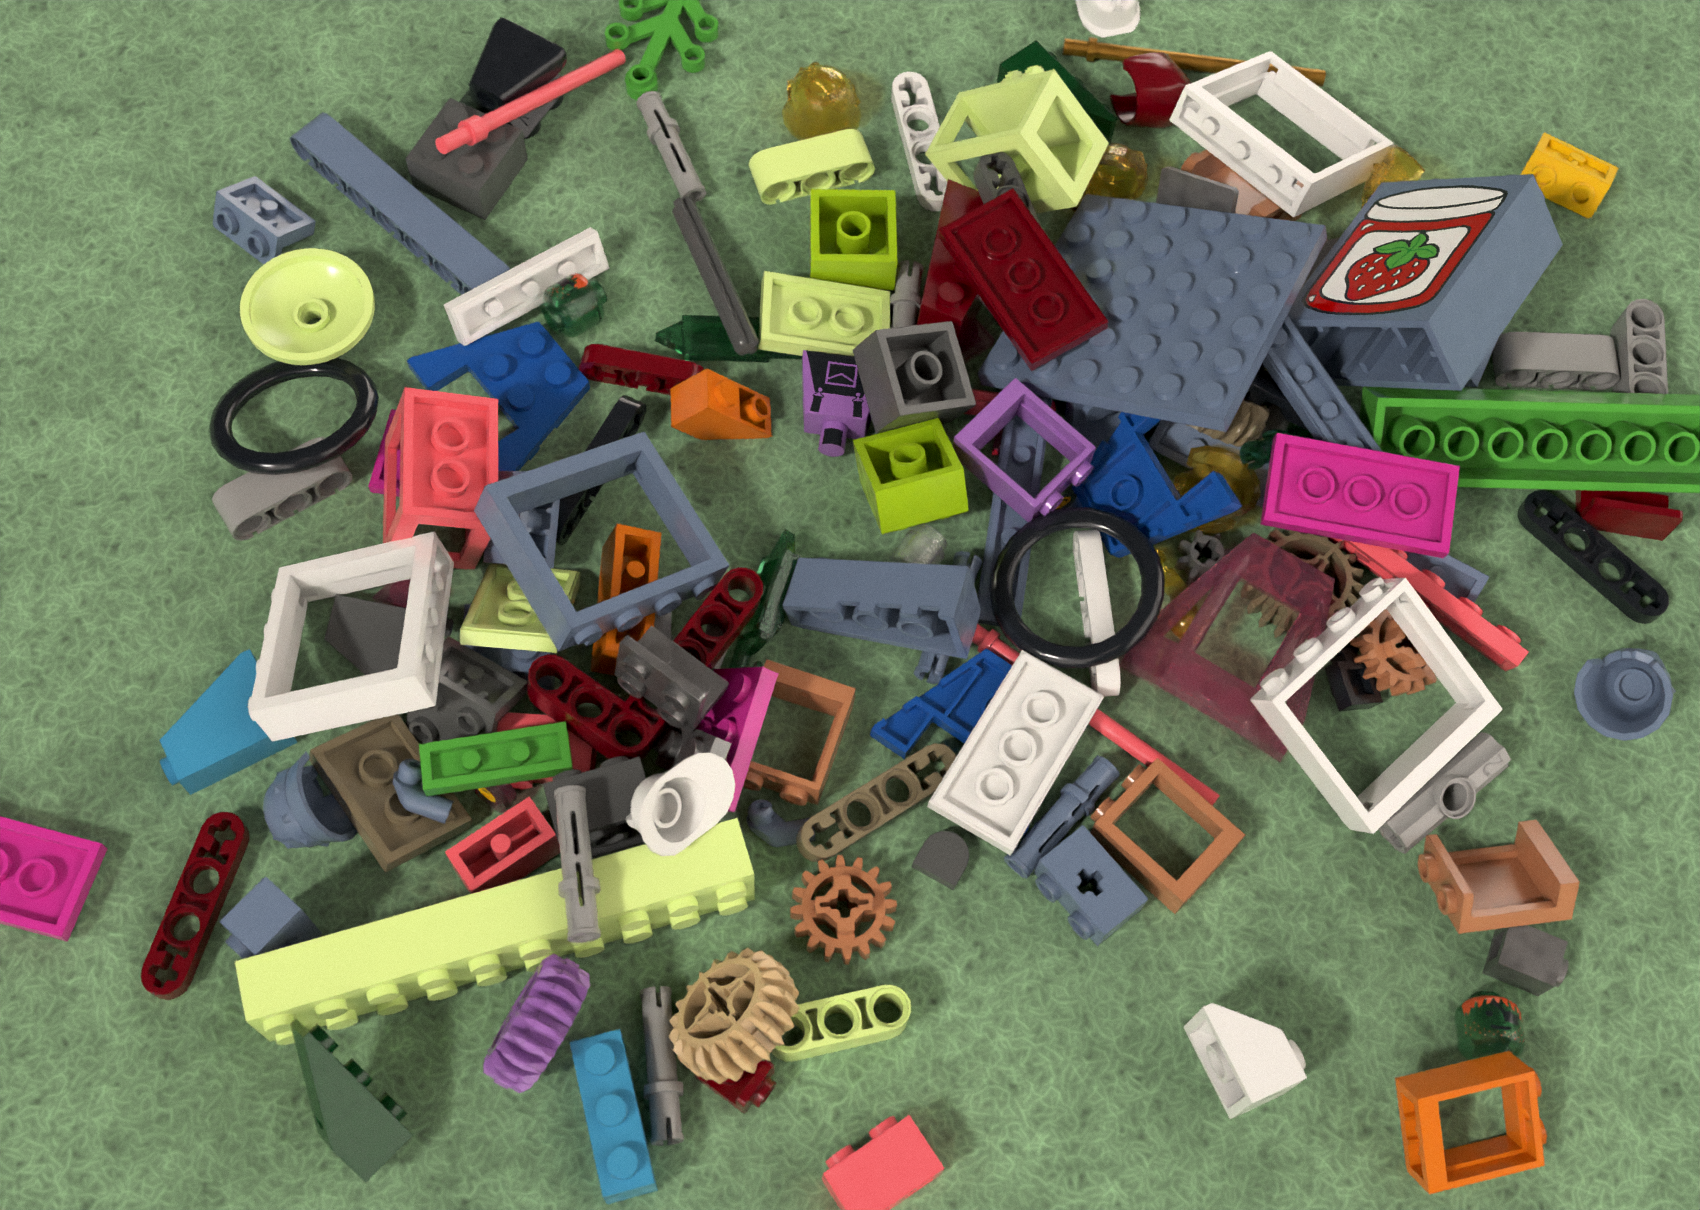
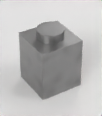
(1527, 959)

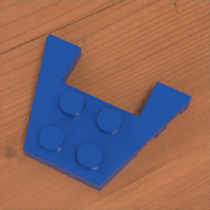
(523, 371)
(1137, 488)
(951, 705)

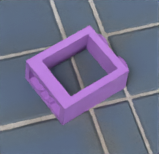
(1020, 401)

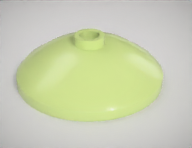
(305, 287)

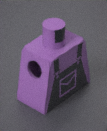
(833, 400)

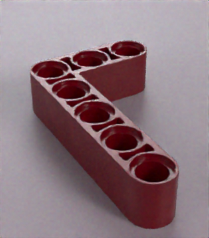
(635, 713)

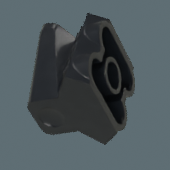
(512, 66)

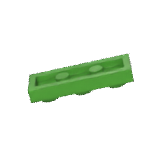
(495, 758)

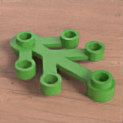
(662, 29)

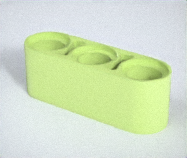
(810, 164)
(859, 1009)

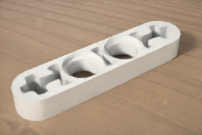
(918, 141)
(1096, 606)

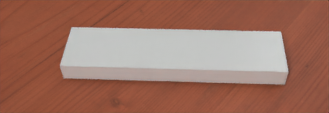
(523, 286)

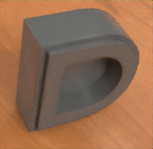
(943, 858)

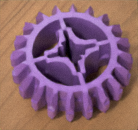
(536, 1023)

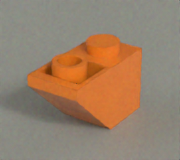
(719, 409)

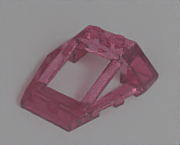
(1205, 685)

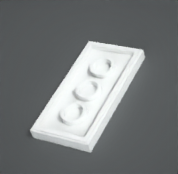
(1015, 752)

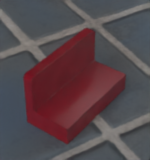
(1628, 513)

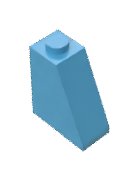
(217, 732)

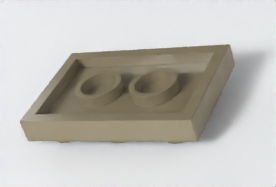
(360, 776)

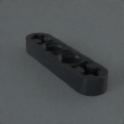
(620, 423)
(1596, 551)

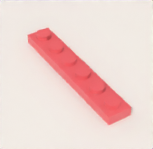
(1457, 615)

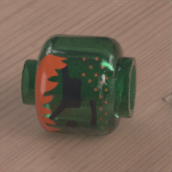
(573, 305)
(1488, 1026)

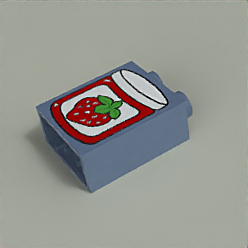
(1426, 280)

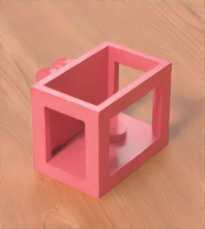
(444, 464)

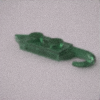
(707, 340)
(776, 574)

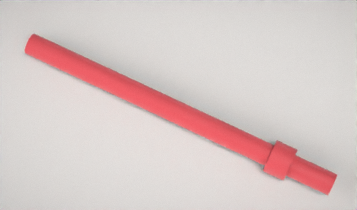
(477, 128)

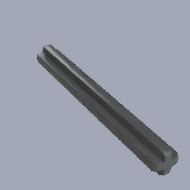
(715, 276)

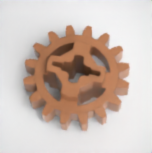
(1395, 668)
(824, 912)

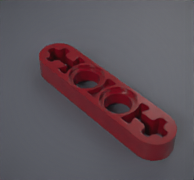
(189, 903)

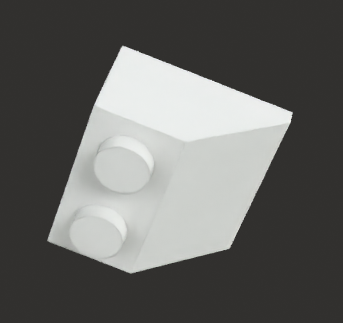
(1244, 1058)

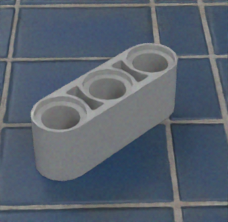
(1641, 349)
(1555, 360)
(264, 500)

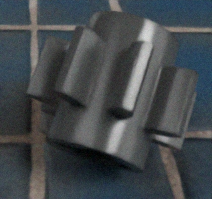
(1201, 545)

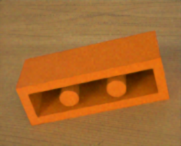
(627, 562)

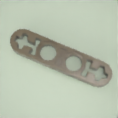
(878, 802)

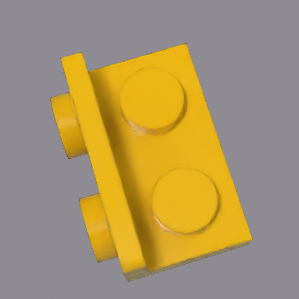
(1570, 175)

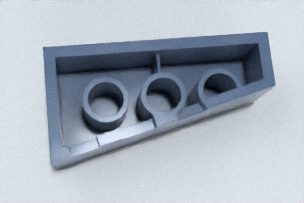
(886, 603)

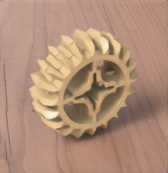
(734, 1015)

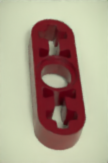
(635, 368)

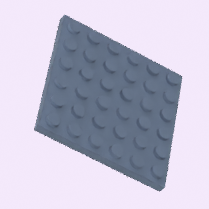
(1185, 305)

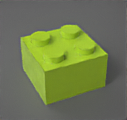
(854, 237)
(911, 475)

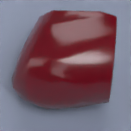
(1157, 88)

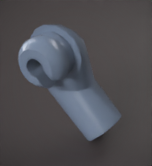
(409, 788)
(771, 827)

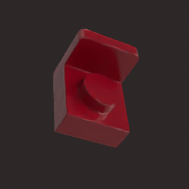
(748, 1089)

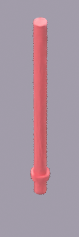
(1101, 721)

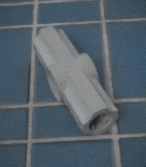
(1447, 793)

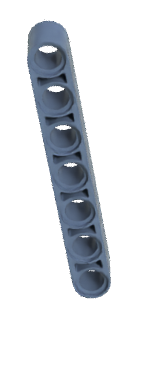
(396, 204)

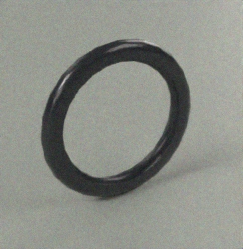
(303, 458)
(1078, 656)

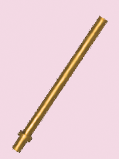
(1095, 50)

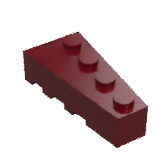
(947, 290)

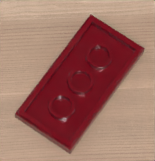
(1022, 279)

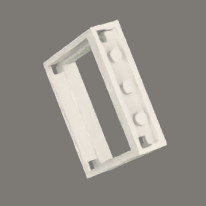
(1253, 156)
(370, 696)
(1429, 753)

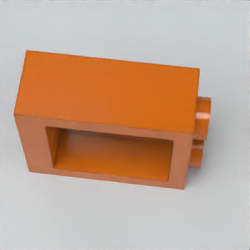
(1479, 1161)

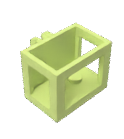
(1035, 124)

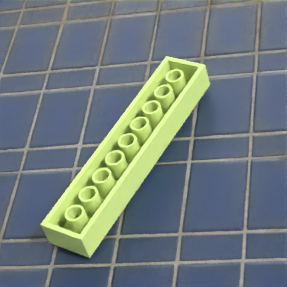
(488, 935)

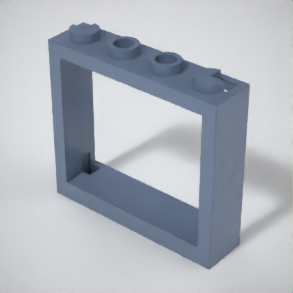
(636, 455)

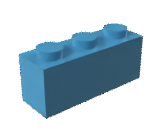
(613, 1116)

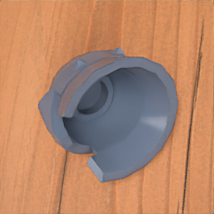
(1624, 693)
(300, 812)

